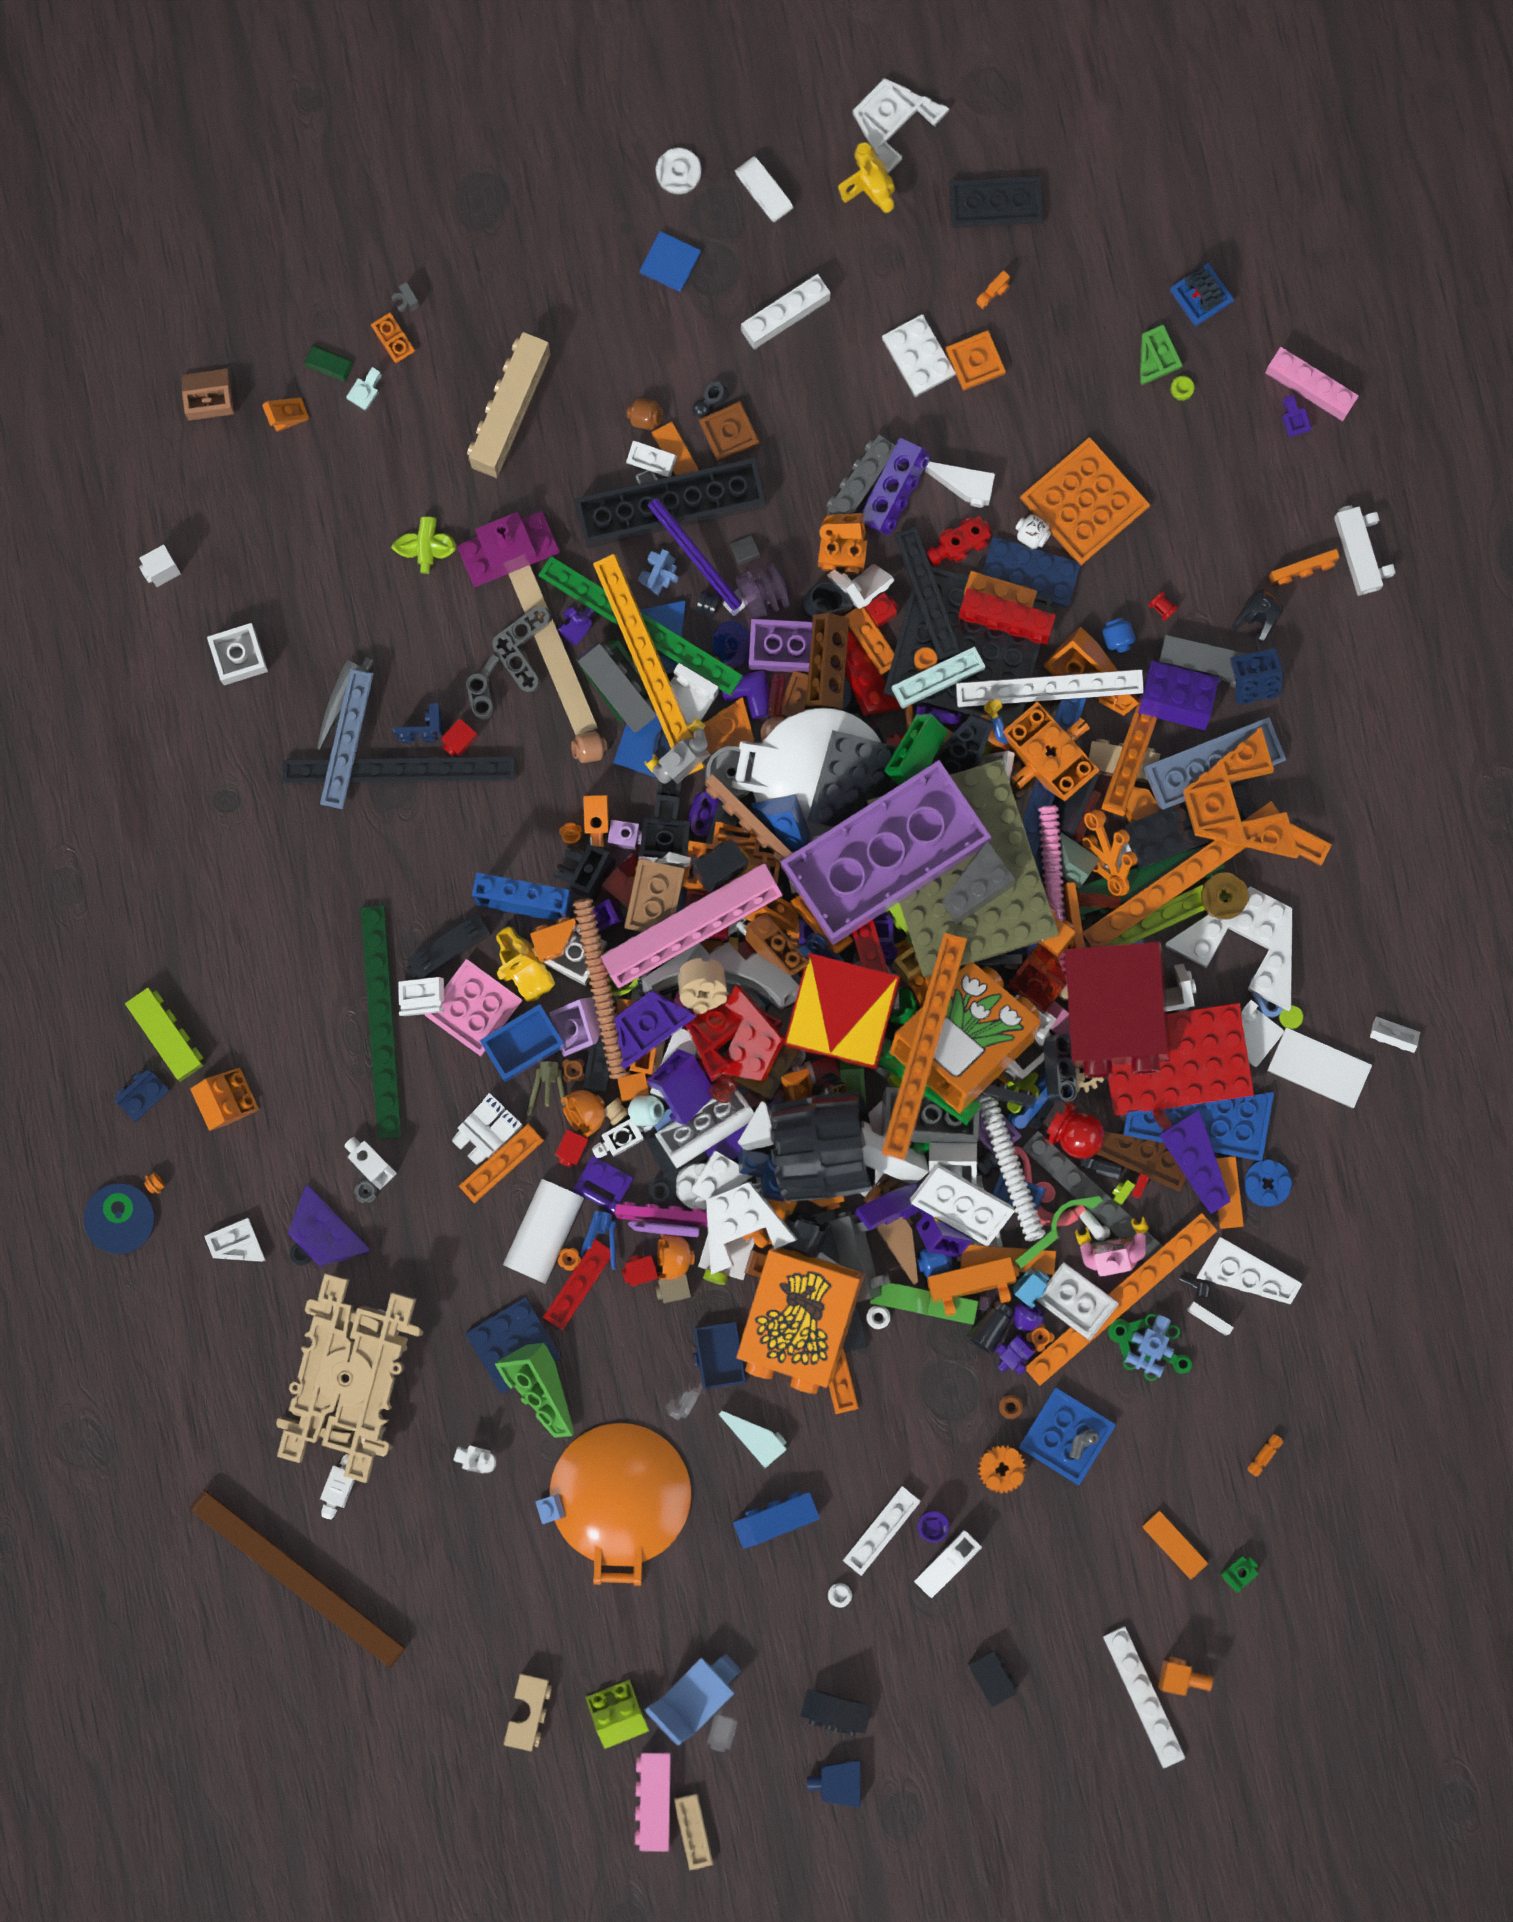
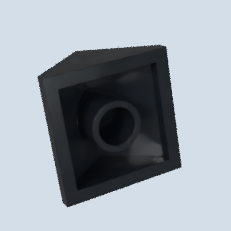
(664, 836)

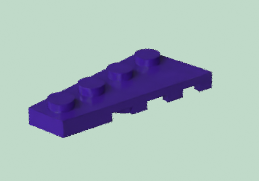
(1195, 1157)

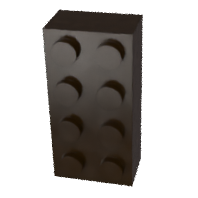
(767, 1089)

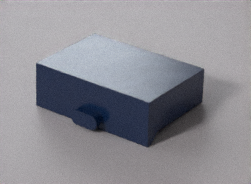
(718, 1355)

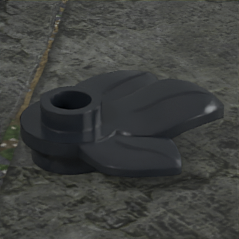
(669, 1196)

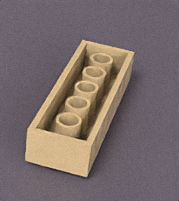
(509, 404)

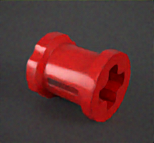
(1163, 606)

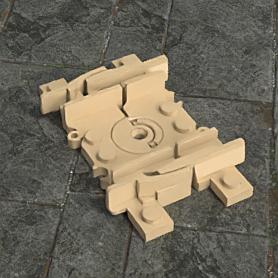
(370, 1375)

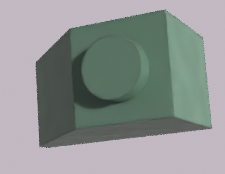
(1076, 861)

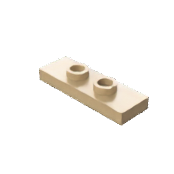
(693, 1831)

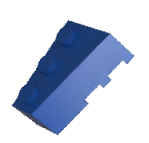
(776, 1520)

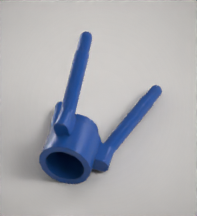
(600, 1224)

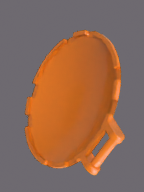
(621, 1497)

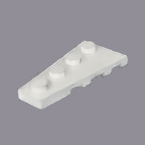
(1241, 1270)

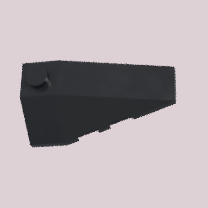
(965, 745)

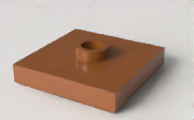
(728, 431)

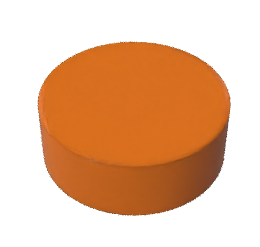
(925, 658)

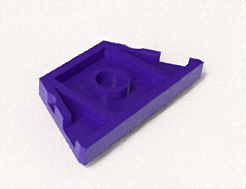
(648, 1025)
(323, 1232)

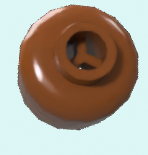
(644, 414)

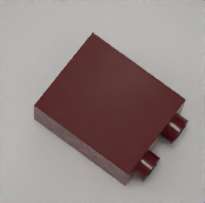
(1117, 1008)

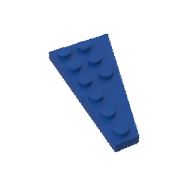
(1233, 1125)

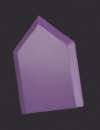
(665, 1228)

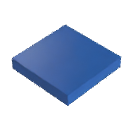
(670, 261)

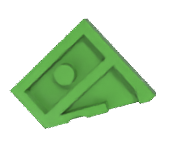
(1157, 355)

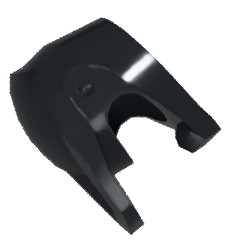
(823, 600)
(1262, 608)

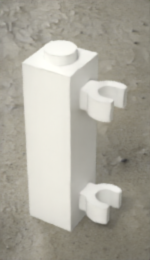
(1359, 551)
(910, 1170)

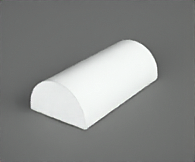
(706, 1128)
(543, 1231)

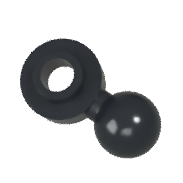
(702, 407)

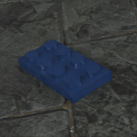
(1033, 569)

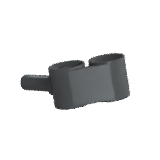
(482, 695)

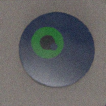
(119, 1218)

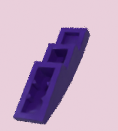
(889, 1207)

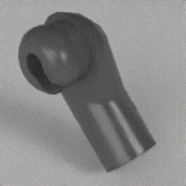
(1081, 1441)

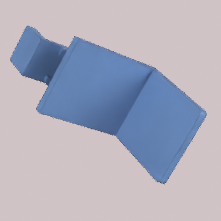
(694, 1698)

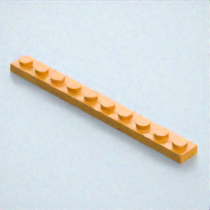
(643, 651)

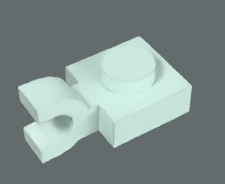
(364, 392)

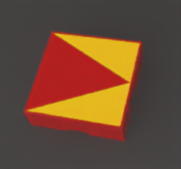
(842, 1011)

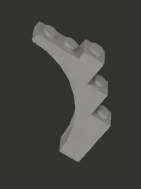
(752, 973)

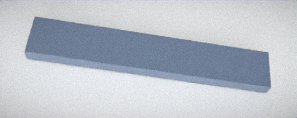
(346, 739)

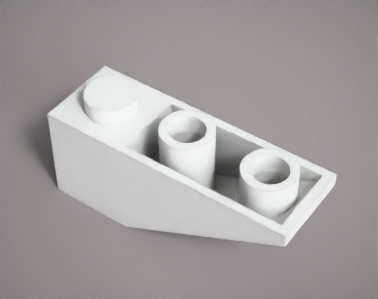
(948, 1563)

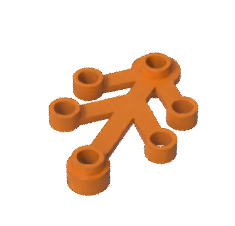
(1117, 879)

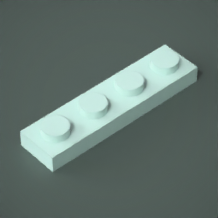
(938, 677)

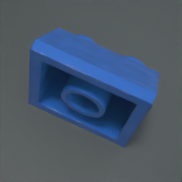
(784, 820)

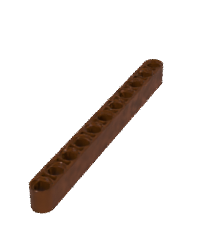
(297, 1578)

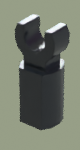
(1102, 1167)

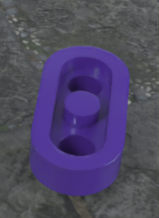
(703, 815)

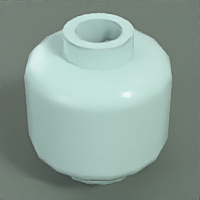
(645, 1110)

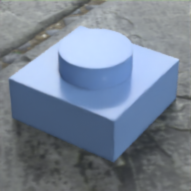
(550, 1509)

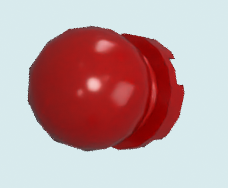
(1078, 1133)

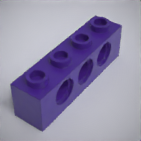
(892, 475)

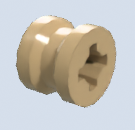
(616, 1112)

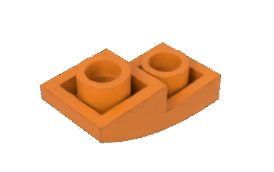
(392, 338)

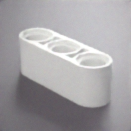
(764, 189)

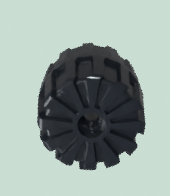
(820, 1146)

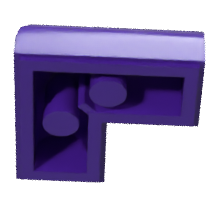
(756, 690)

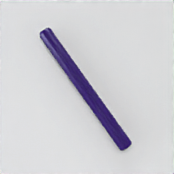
(694, 554)

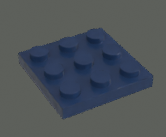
(506, 1334)

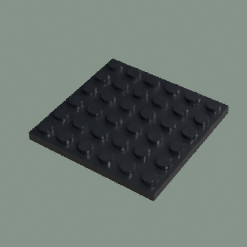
(1001, 653)

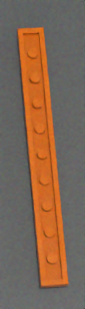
(1166, 887)
(924, 1046)
(1126, 1295)

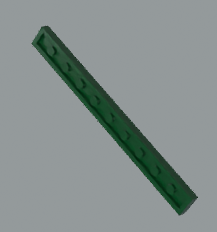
(381, 1022)

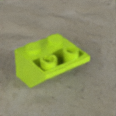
(617, 1714)

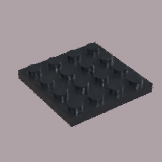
(850, 778)

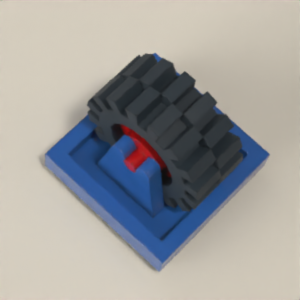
(1201, 294)

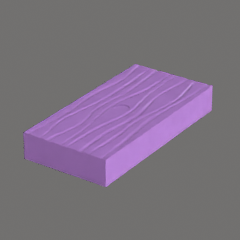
(885, 852)

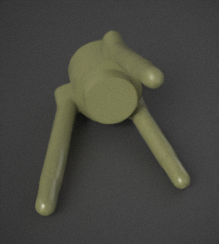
(548, 1072)

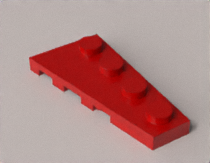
(866, 680)

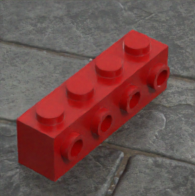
(1006, 616)

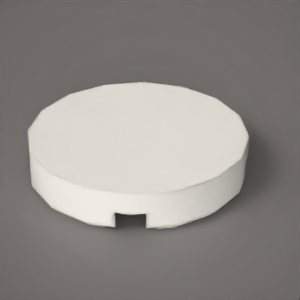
(678, 170)

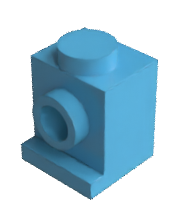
(1031, 1286)

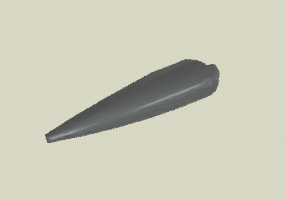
(336, 700)

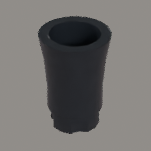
(991, 1327)

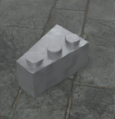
(978, 885)

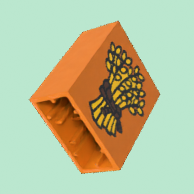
(799, 1319)

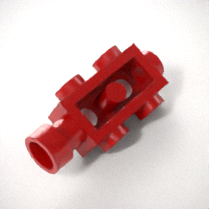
(966, 539)

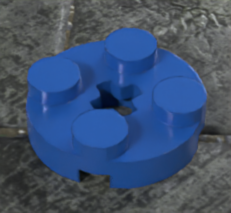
(1281, 1183)

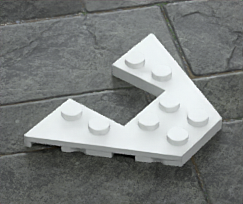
(1262, 922)

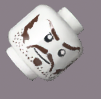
(1033, 531)

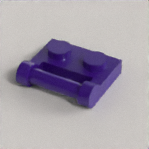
(606, 1178)

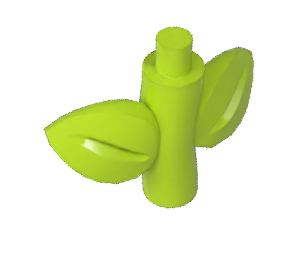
(425, 544)

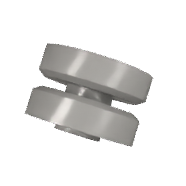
(725, 761)

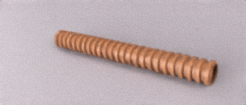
(600, 985)

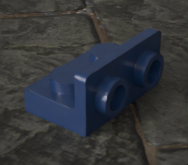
(141, 1094)

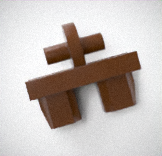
(884, 1186)

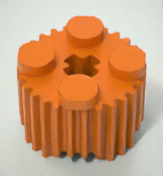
(1013, 1476)

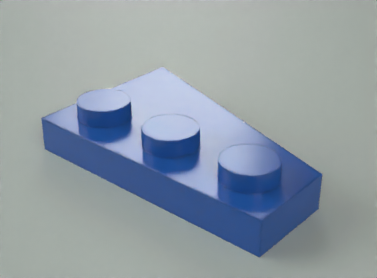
(672, 618)

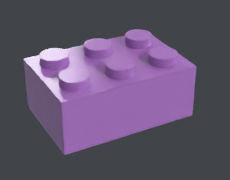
(780, 645)

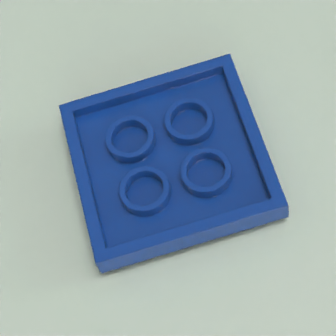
(1053, 1434)

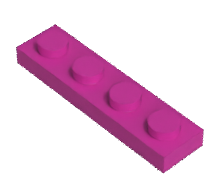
(652, 1213)

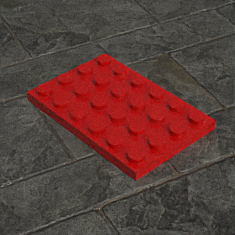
(1204, 1065)

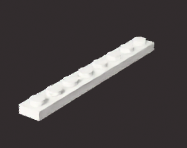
(1050, 687)

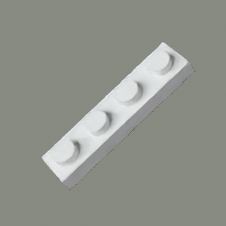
(881, 1530)

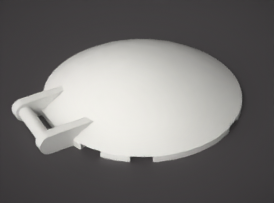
(793, 757)

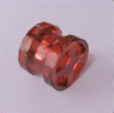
(723, 1088)

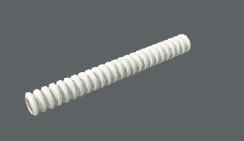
(1011, 1168)

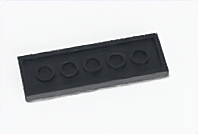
(1171, 830)

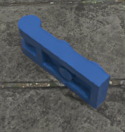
(1025, 1114)

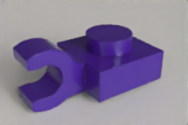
(1295, 420)

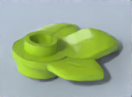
(1026, 1084)

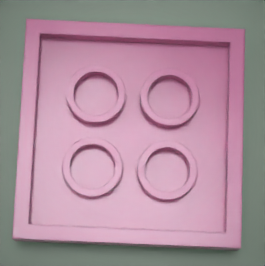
(474, 1006)

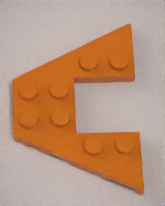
(1215, 810)

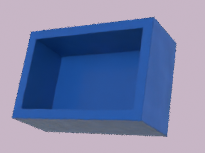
(522, 1043)

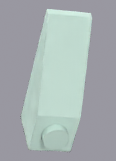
(759, 1441)

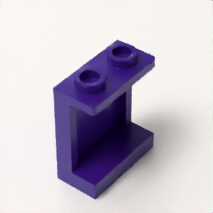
(682, 1086)

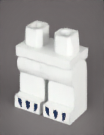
(479, 1132)

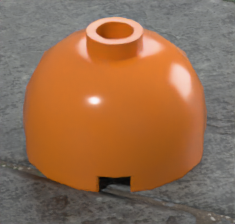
(584, 1111)
(673, 1256)

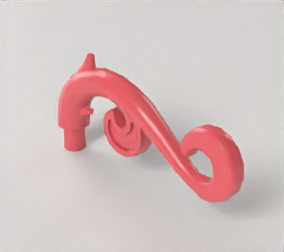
(1066, 1217)

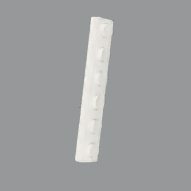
(1143, 1697)

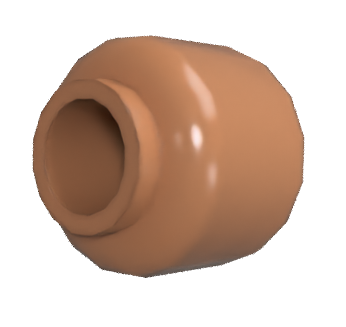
(588, 747)

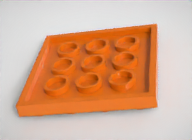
(1085, 501)

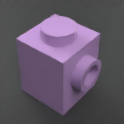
(624, 835)

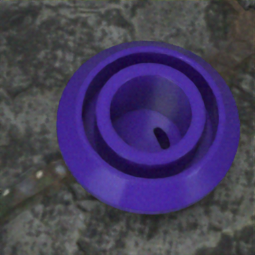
(1027, 1317)

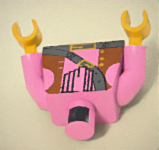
(1115, 1254)

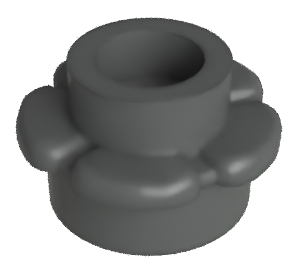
(359, 1191)

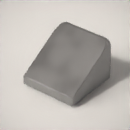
(745, 550)

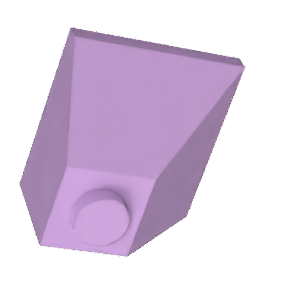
(577, 1025)

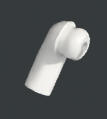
(1098, 1231)

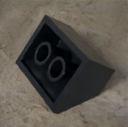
(1073, 808)

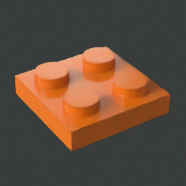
(975, 360)

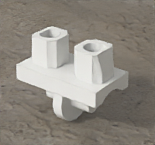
(476, 1459)

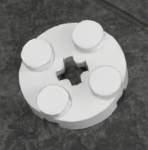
(685, 1181)

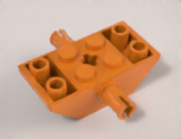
(1034, 735)

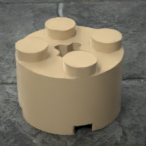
(702, 985)

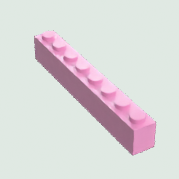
(691, 925)

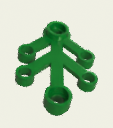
(1129, 1328)

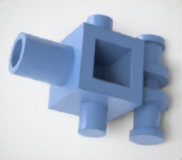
(1153, 1345)

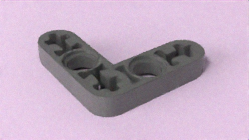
(515, 643)

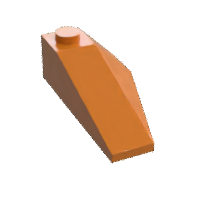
(1083, 655)

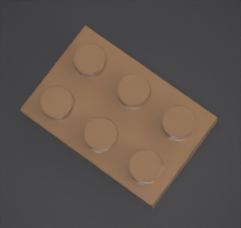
(653, 894)

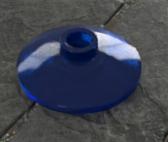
(737, 638)

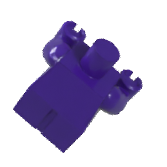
(577, 624)
(1015, 1354)

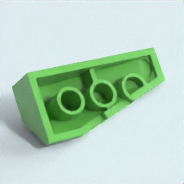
(537, 1380)

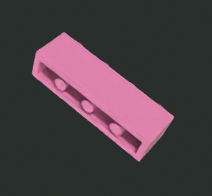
(1311, 384)
(654, 1801)

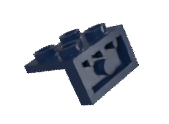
(1257, 676)
(428, 733)

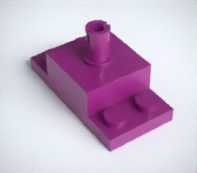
(507, 547)

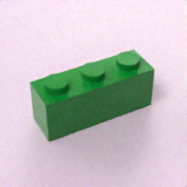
(916, 748)

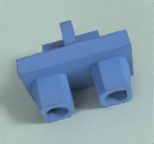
(661, 574)

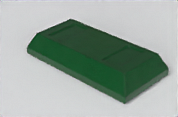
(328, 363)

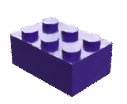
(1178, 695)

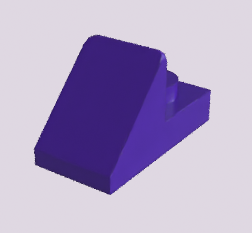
(608, 915)

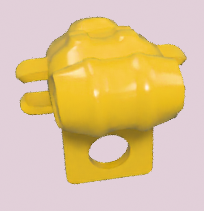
(870, 178)
(522, 965)

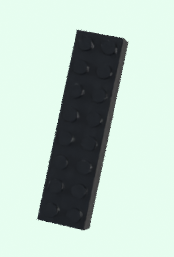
(687, 497)

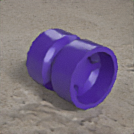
(933, 1526)

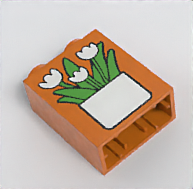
(978, 1038)

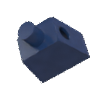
(838, 1783)

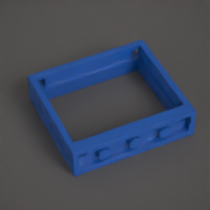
(522, 897)

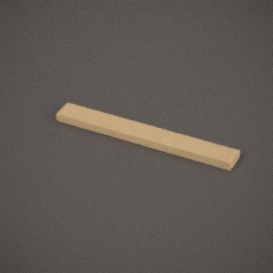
(554, 654)

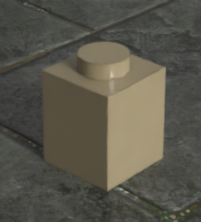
(673, 1290)

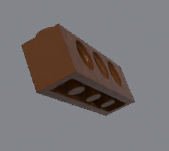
(827, 661)

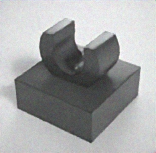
(408, 298)

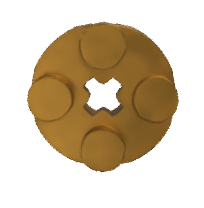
(1232, 885)

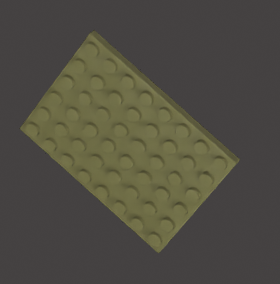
(1010, 920)

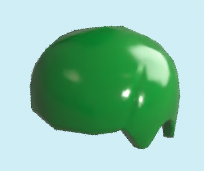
(907, 1007)

